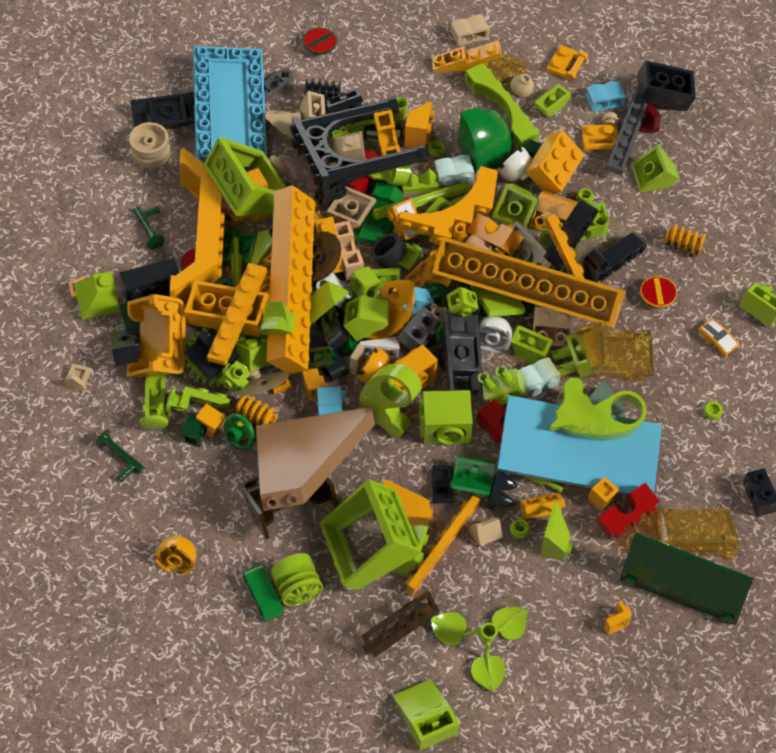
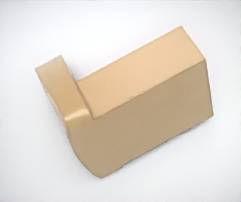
(355, 360)
(77, 377)
(486, 531)

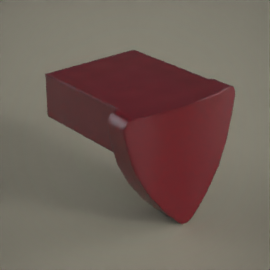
(651, 121)

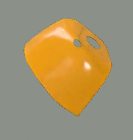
(397, 314)

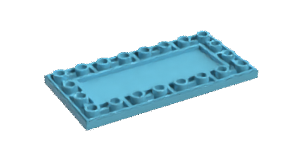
(228, 98)
(561, 457)

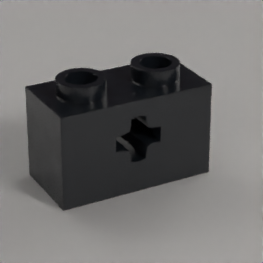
(124, 347)
(760, 492)

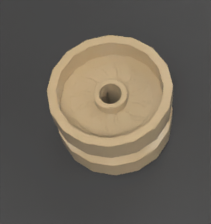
(149, 145)

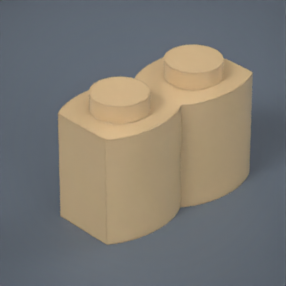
(469, 30)

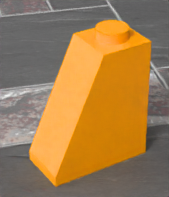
(415, 506)

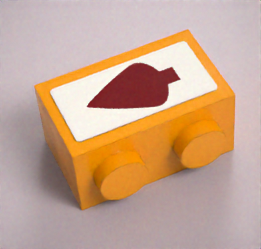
(394, 209)

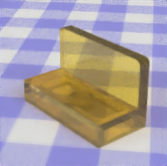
(507, 68)

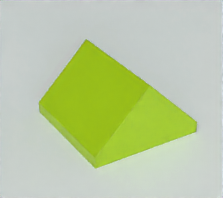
(325, 298)

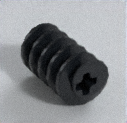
(326, 89)

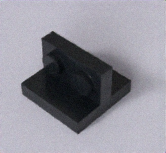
(198, 353)

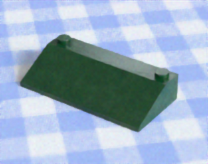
(686, 578)

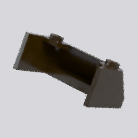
(263, 518)

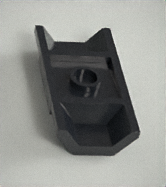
(167, 110)
(462, 352)

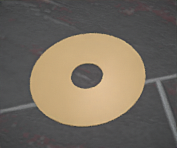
(274, 378)

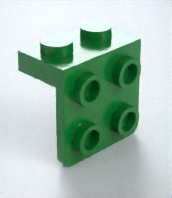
(473, 476)

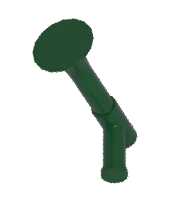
(154, 240)
(133, 464)

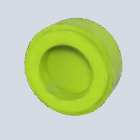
(713, 410)

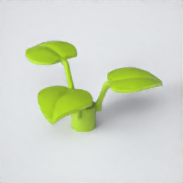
(485, 670)

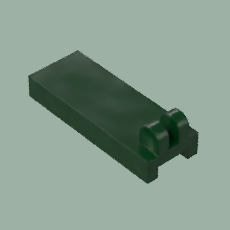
(321, 357)

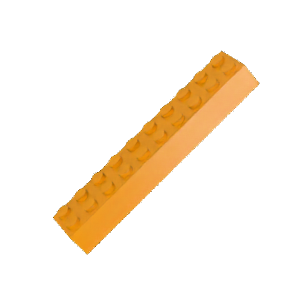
(292, 276)
(528, 282)

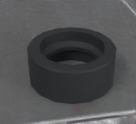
(383, 245)

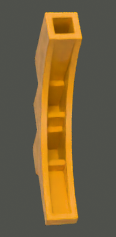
(441, 223)

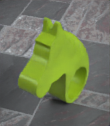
(388, 398)
(592, 421)

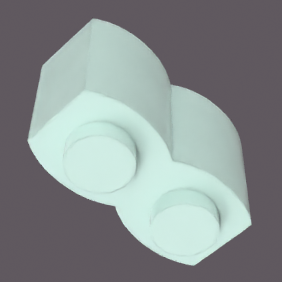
(454, 170)
(540, 376)

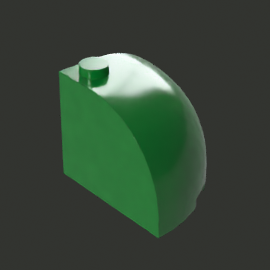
(484, 138)

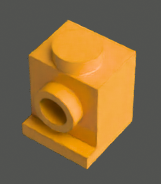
(311, 382)

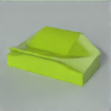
(552, 100)
(277, 320)
(530, 345)

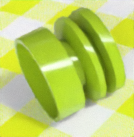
(296, 579)

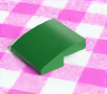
(246, 246)

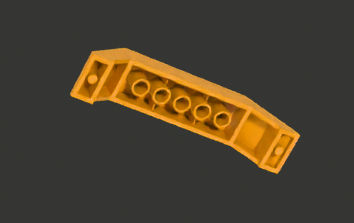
(209, 228)

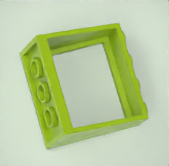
(226, 168)
(393, 522)

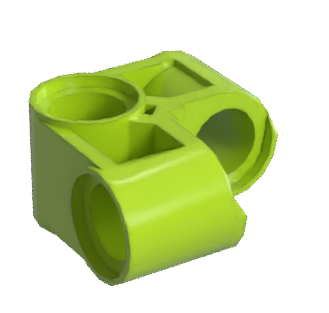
(600, 224)

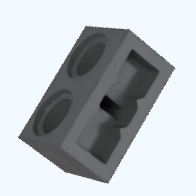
(417, 328)

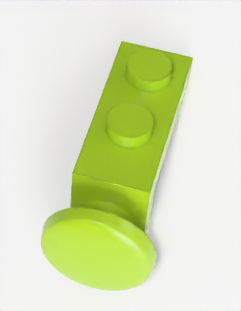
(200, 395)
(155, 403)

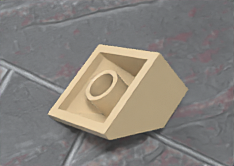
(282, 120)
(348, 146)
(351, 208)

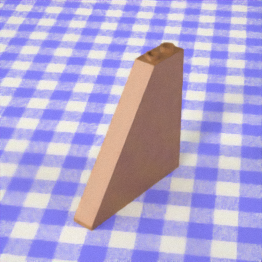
(304, 452)

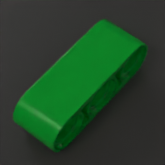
(263, 592)

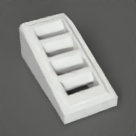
(389, 345)

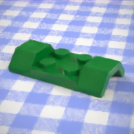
(372, 228)

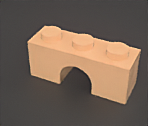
(351, 257)

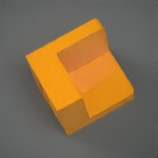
(211, 418)
(603, 493)

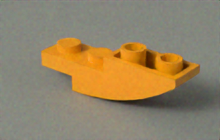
(461, 60)

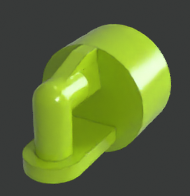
(397, 176)

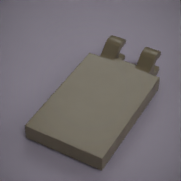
(530, 249)

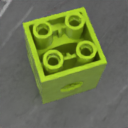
(445, 417)

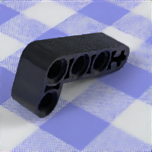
(600, 266)

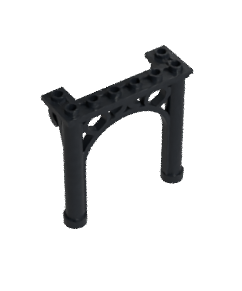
(331, 178)

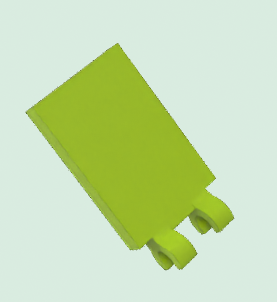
(498, 304)

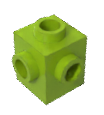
(462, 302)
(235, 376)

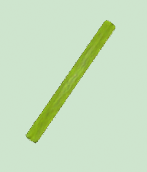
(428, 198)

